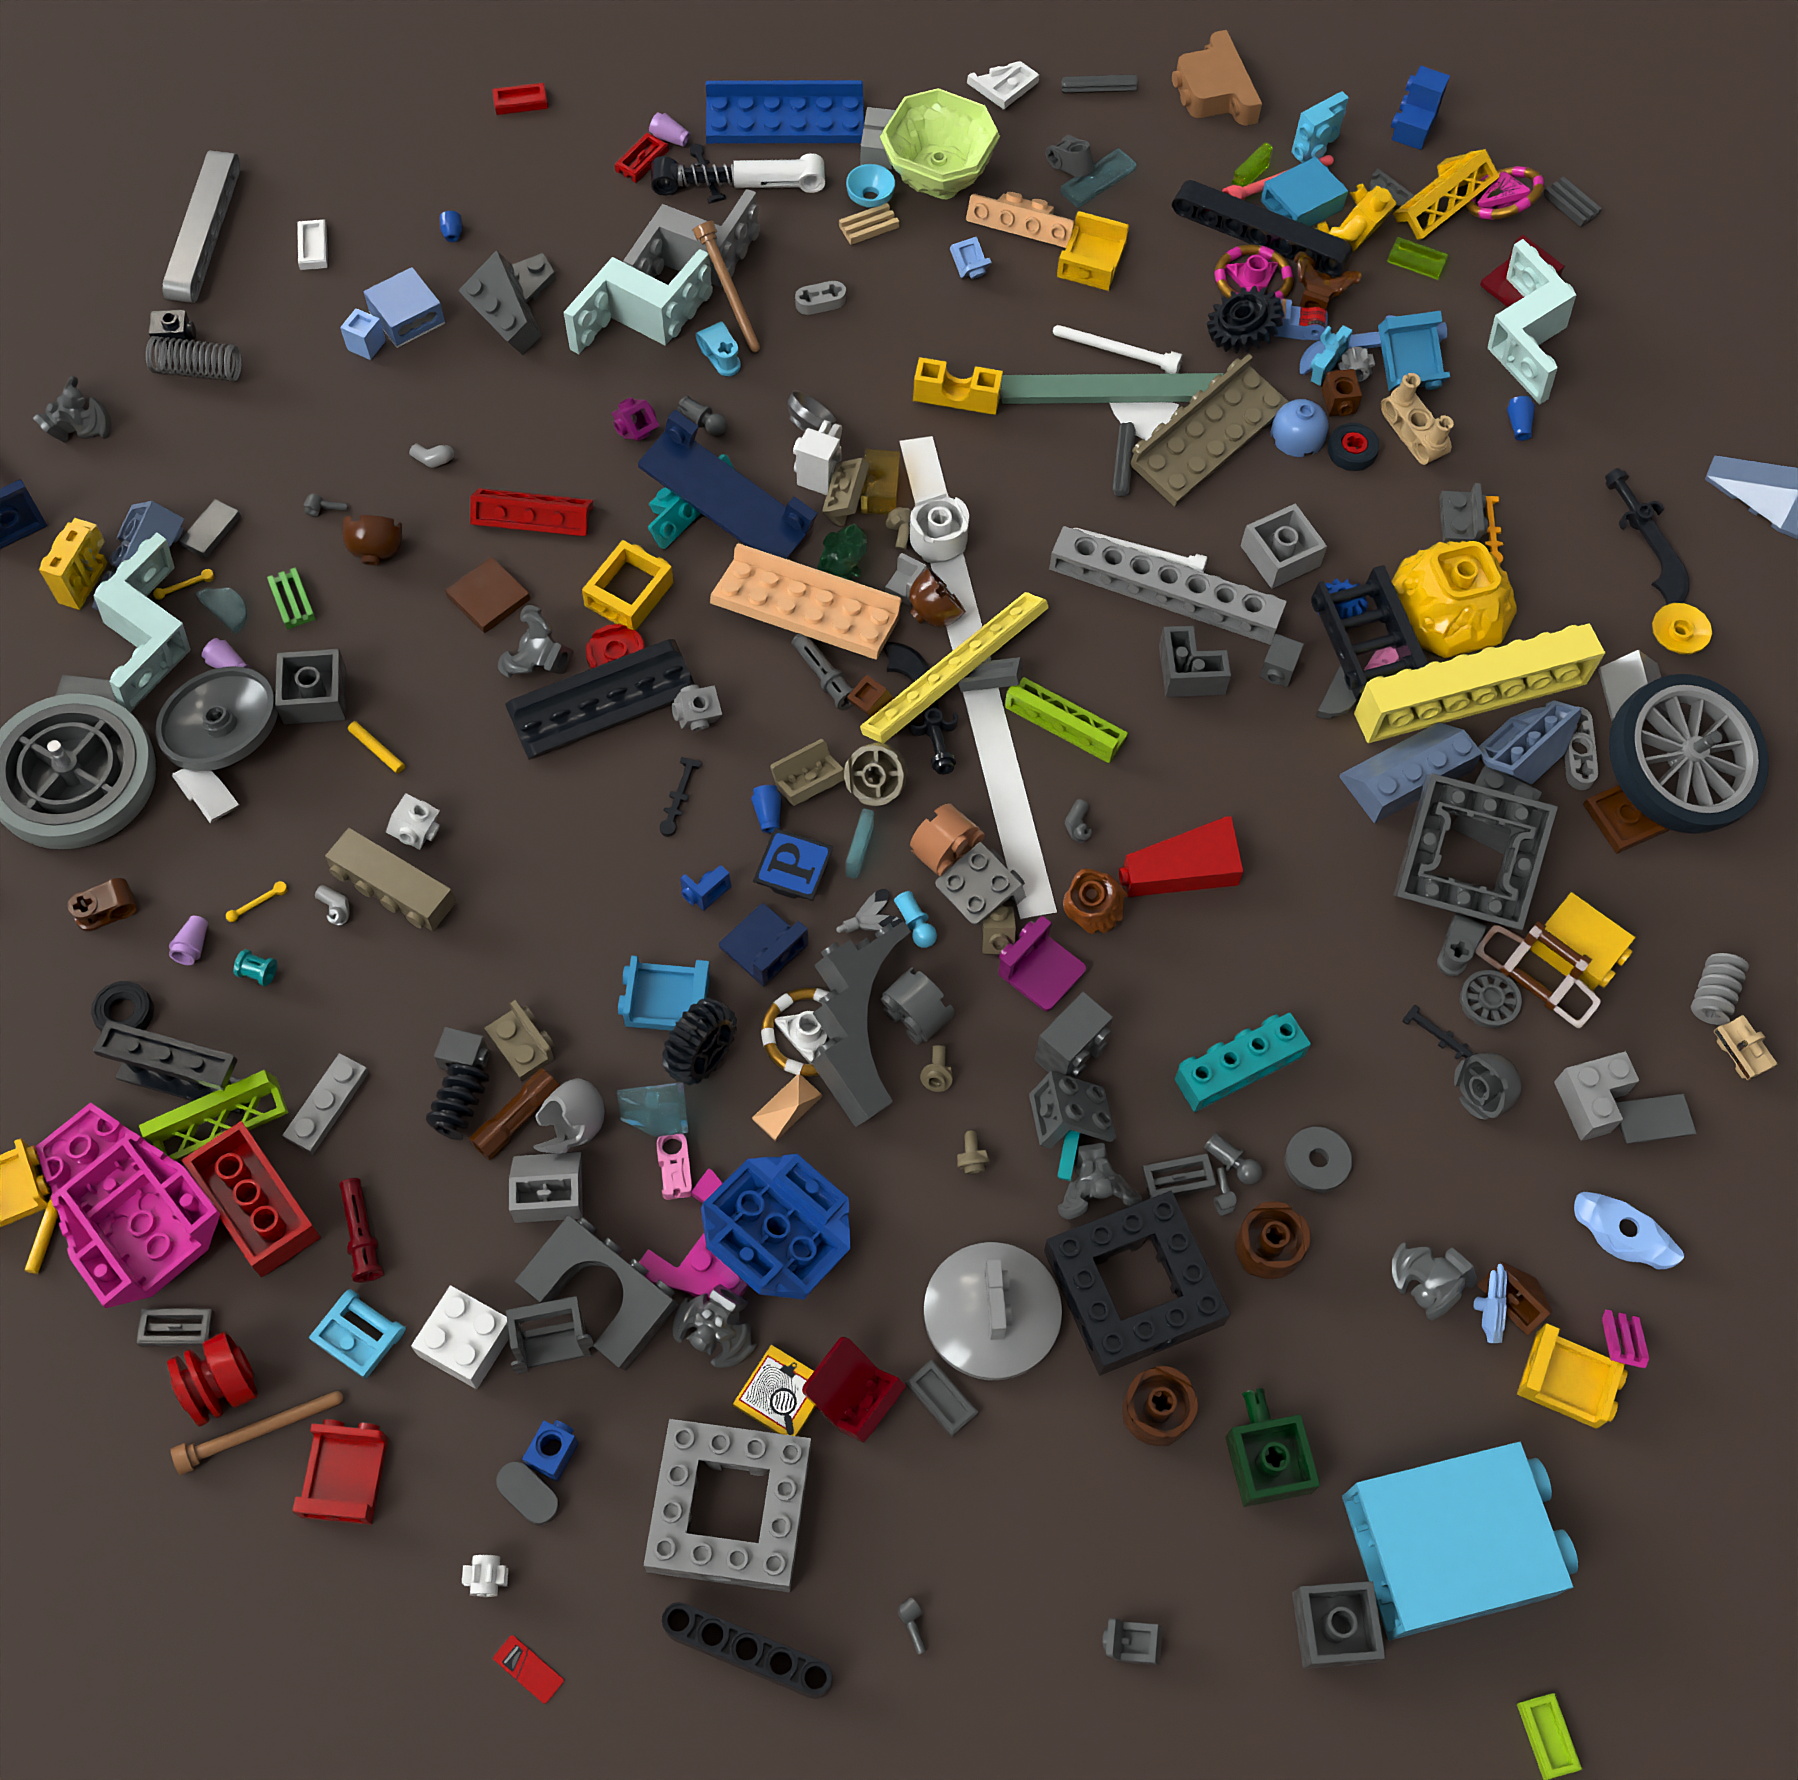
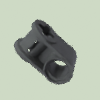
(1071, 156)
(1460, 944)

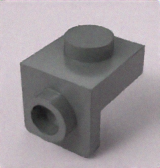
(1133, 1642)

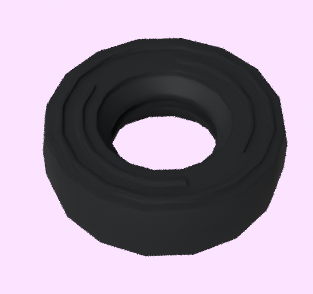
(122, 991)

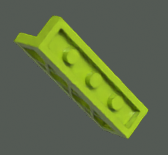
(1062, 723)
(215, 1105)

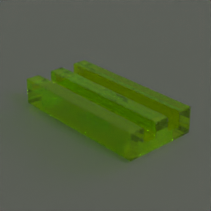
(1253, 166)
(1417, 261)

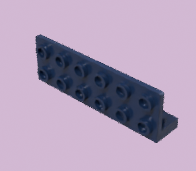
(723, 492)

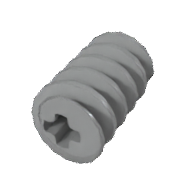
(1719, 988)

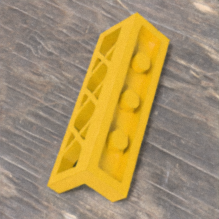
(1441, 186)

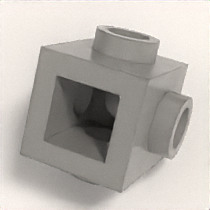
(696, 707)

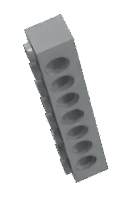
(1175, 597)

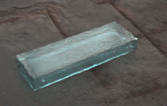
(1105, 174)

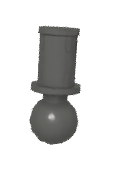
(714, 423)
(1247, 1170)

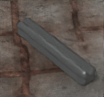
(1099, 83)
(1124, 455)

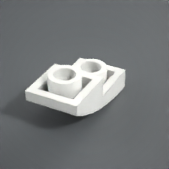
(207, 792)

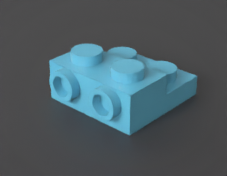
(1318, 127)

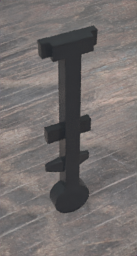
(696, 151)
(668, 826)
(1446, 1038)

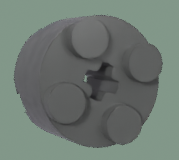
(917, 1005)

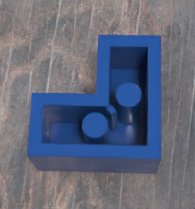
(1419, 107)

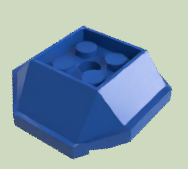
(794, 1201)

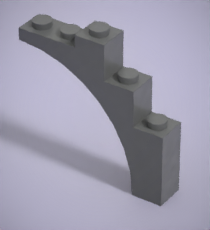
(846, 1058)

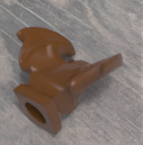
(1321, 286)

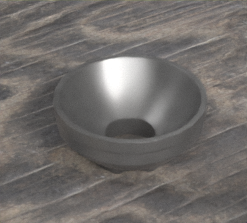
(808, 412)

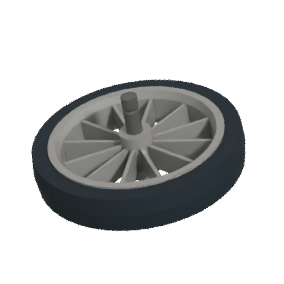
(1689, 753)

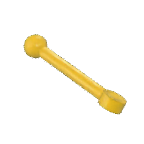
(206, 575)
(279, 888)

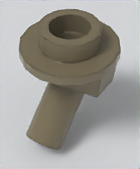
(899, 520)
(935, 1075)
(972, 1160)

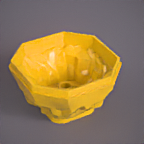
(1455, 597)

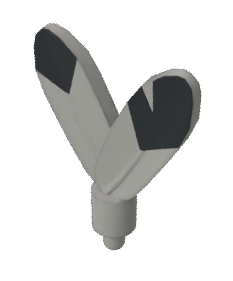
(867, 915)

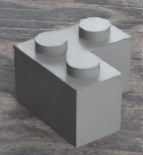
(1590, 1093)

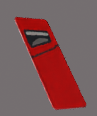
(528, 1669)

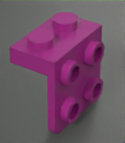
(1040, 966)

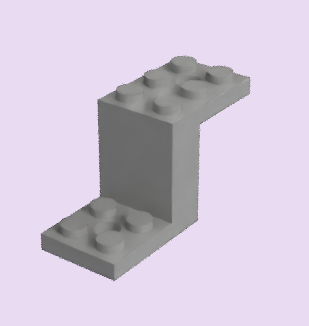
(672, 242)

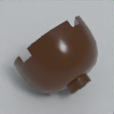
(372, 538)
(933, 601)

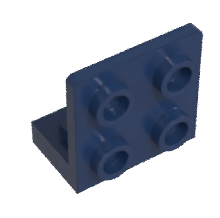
(764, 943)

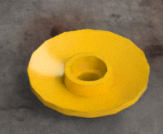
(1688, 621)

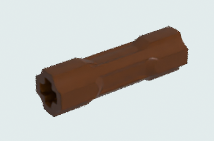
(497, 1131)

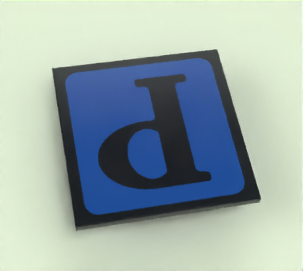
(793, 865)

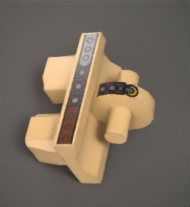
(1745, 1047)

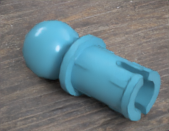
(923, 933)

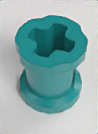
(255, 967)

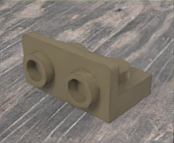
(845, 490)
(520, 1041)

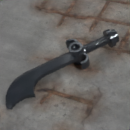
(1674, 578)
(911, 664)

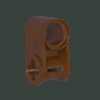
(103, 904)

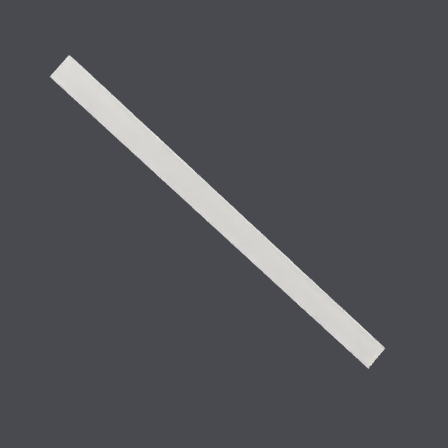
(986, 711)

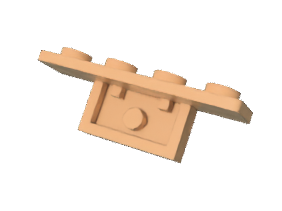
(1020, 217)

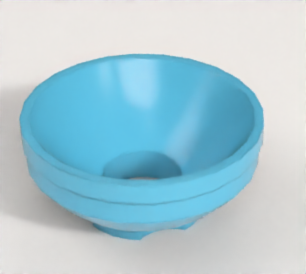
(870, 179)

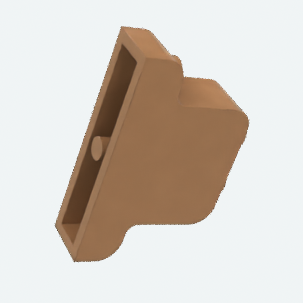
(1217, 82)

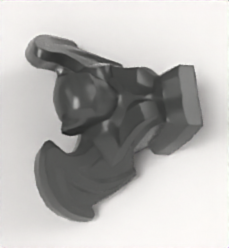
(68, 416)
(535, 648)
(1094, 1181)
(1439, 1277)
(716, 1322)

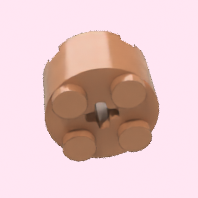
(945, 839)

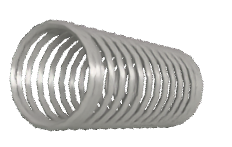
(187, 354)

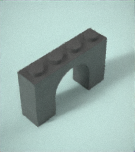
(644, 1303)

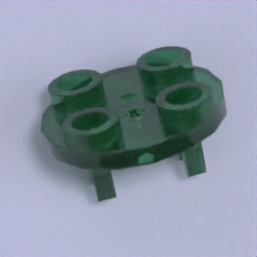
(843, 552)

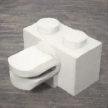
(817, 456)

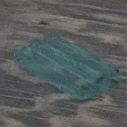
(860, 843)

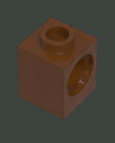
(1341, 392)

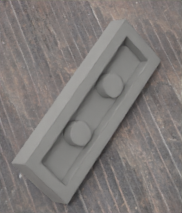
(325, 1104)

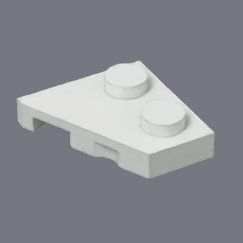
(1005, 83)

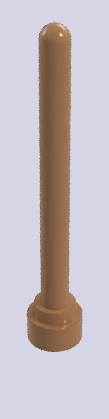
(706, 234)
(188, 1456)

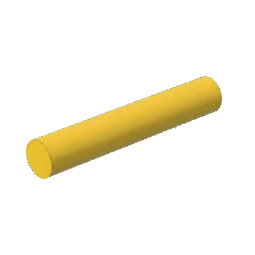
(376, 747)
(42, 1239)

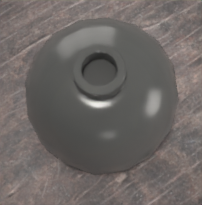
(1488, 1084)

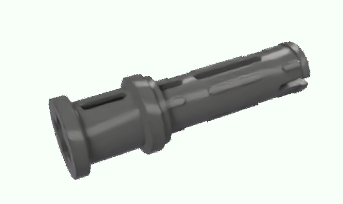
(830, 678)

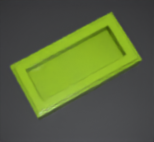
(1549, 1736)

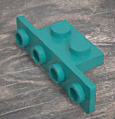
(674, 514)

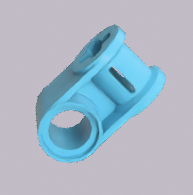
(719, 348)

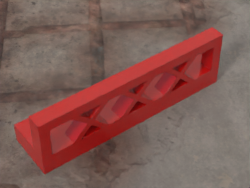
(530, 511)

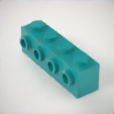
(1241, 1061)

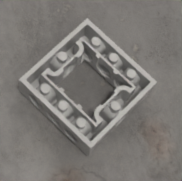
(723, 1560)

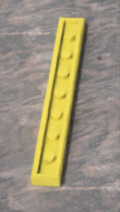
(953, 667)

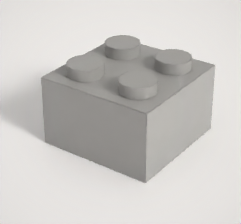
(1283, 546)

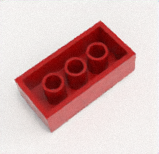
(251, 1199)

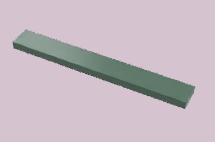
(1103, 388)

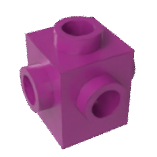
(643, 419)

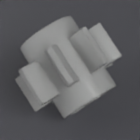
(1359, 360)

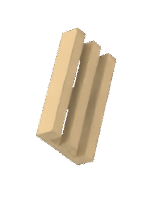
(866, 220)

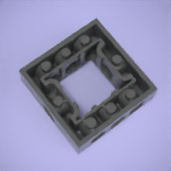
(1520, 866)

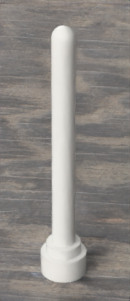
(1169, 361)
(1196, 562)

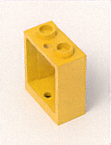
(614, 608)

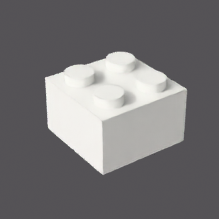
(462, 1337)

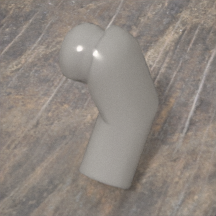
(432, 457)
(337, 904)

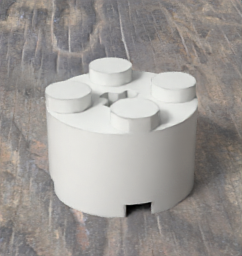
(939, 527)

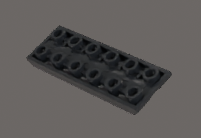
(599, 698)

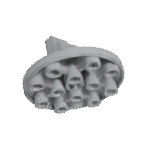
(992, 1311)

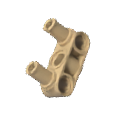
(1415, 424)

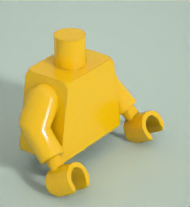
(1365, 218)

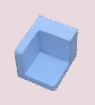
(363, 334)

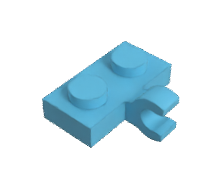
(1334, 347)

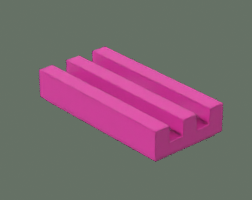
(1631, 1339)

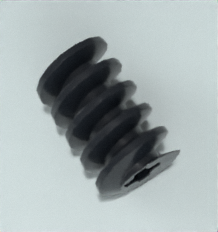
(454, 1098)

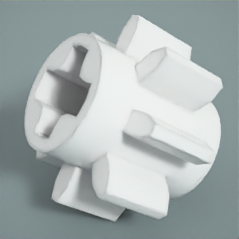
(485, 1575)

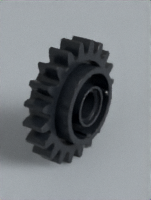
(1245, 319)

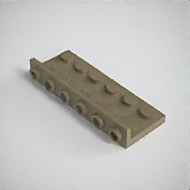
(1207, 431)

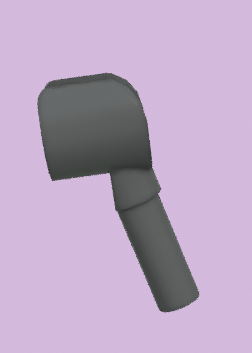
(315, 503)
(1226, 1202)
(908, 1613)

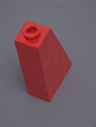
(1186, 862)

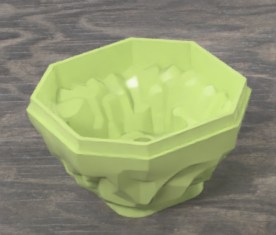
(939, 142)

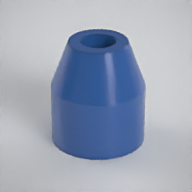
(451, 225)

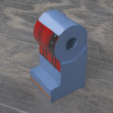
(1302, 322)

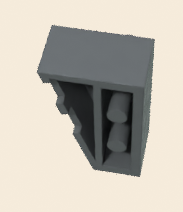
(501, 302)

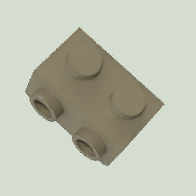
(807, 772)

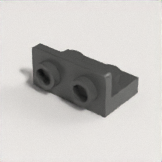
(1463, 515)

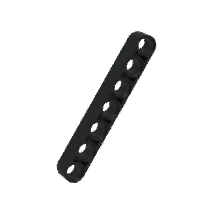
(1260, 226)

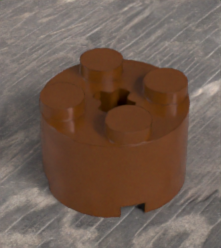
(1284, 1227)
(1178, 1411)

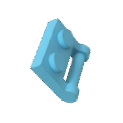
(350, 1343)

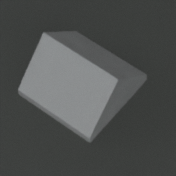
(1625, 677)

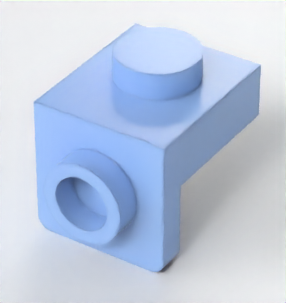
(969, 258)

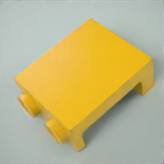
(1093, 251)
(21, 1185)
(1571, 1379)

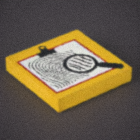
(775, 1393)

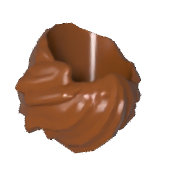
(1094, 901)

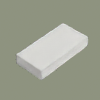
(312, 244)

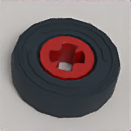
(1357, 436)

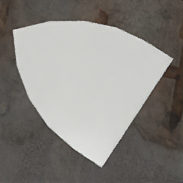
(1144, 415)

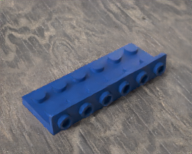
(784, 111)

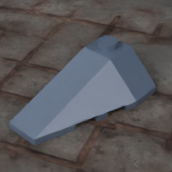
(1762, 486)
(141, 524)

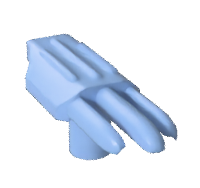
(1494, 1306)

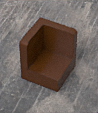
(869, 696)

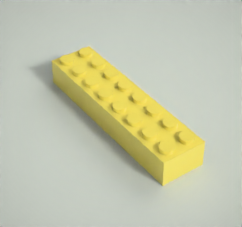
(1478, 682)

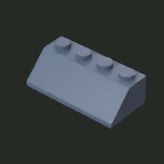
(1399, 773)

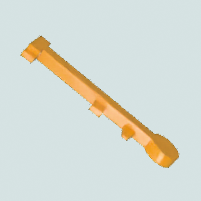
(1492, 530)

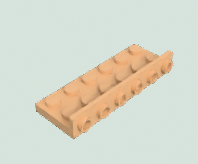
(807, 601)

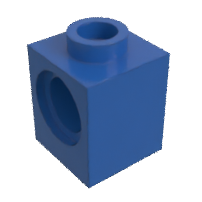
(551, 1465)

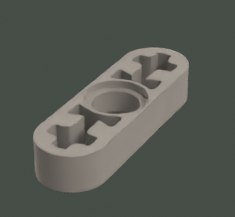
(1573, 759)

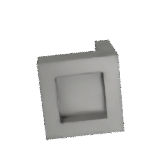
(902, 580)

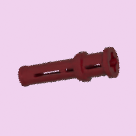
(366, 1244)

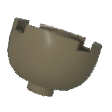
(876, 774)

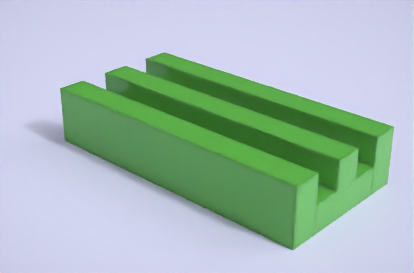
(284, 579)

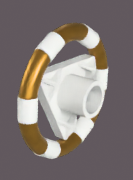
(800, 1029)

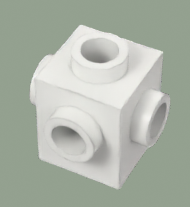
(413, 822)

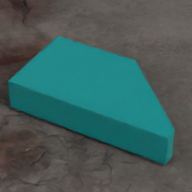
(1068, 1155)

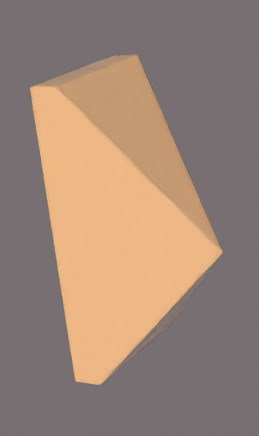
(787, 1107)

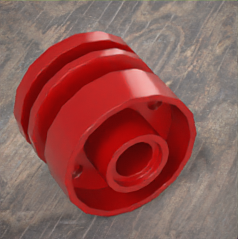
(219, 1375)

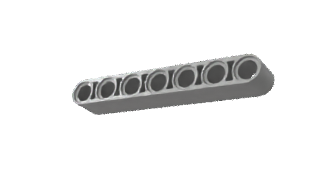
(201, 227)

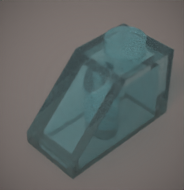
(655, 1109)

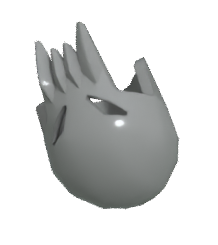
(575, 1113)

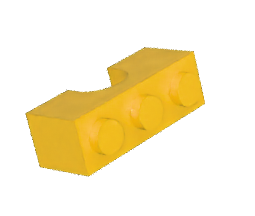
(938, 387)

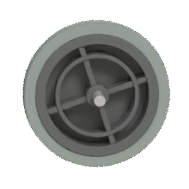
(73, 771)

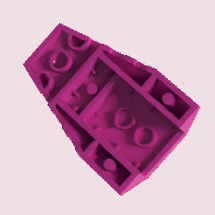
(123, 1207)

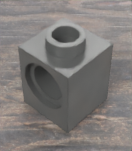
(1281, 660)
(462, 1049)

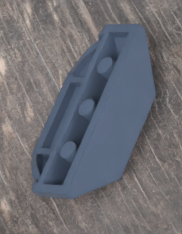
(1531, 741)

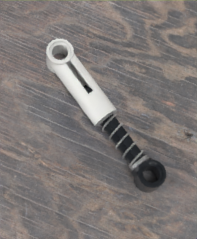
(804, 173)

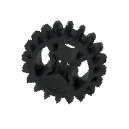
(699, 1041)

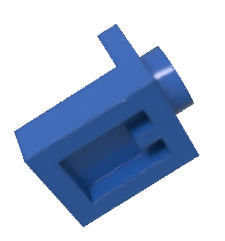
(710, 887)

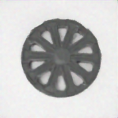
(1490, 999)

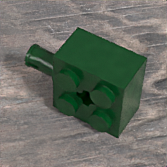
(1280, 1439)

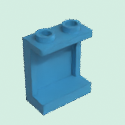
(1412, 346)
(661, 993)

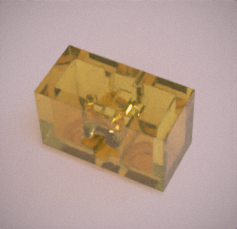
(881, 482)

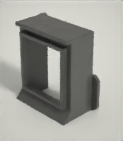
(548, 1343)

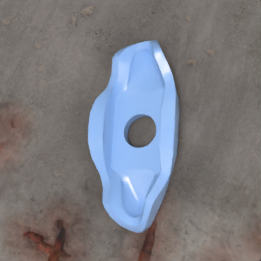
(1649, 1245)

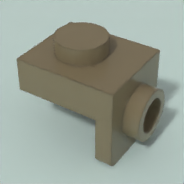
(998, 930)

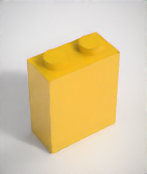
(1589, 934)

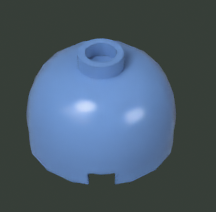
(1300, 427)

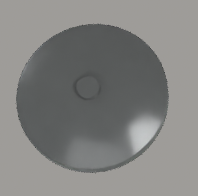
(216, 718)

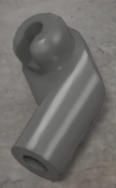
(1074, 822)

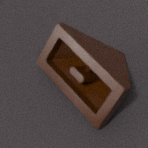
(1524, 1299)

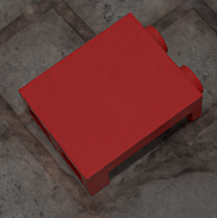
(343, 1473)

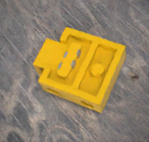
(74, 563)

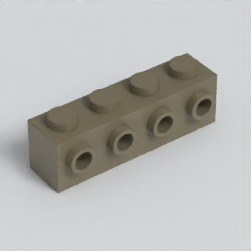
(390, 880)

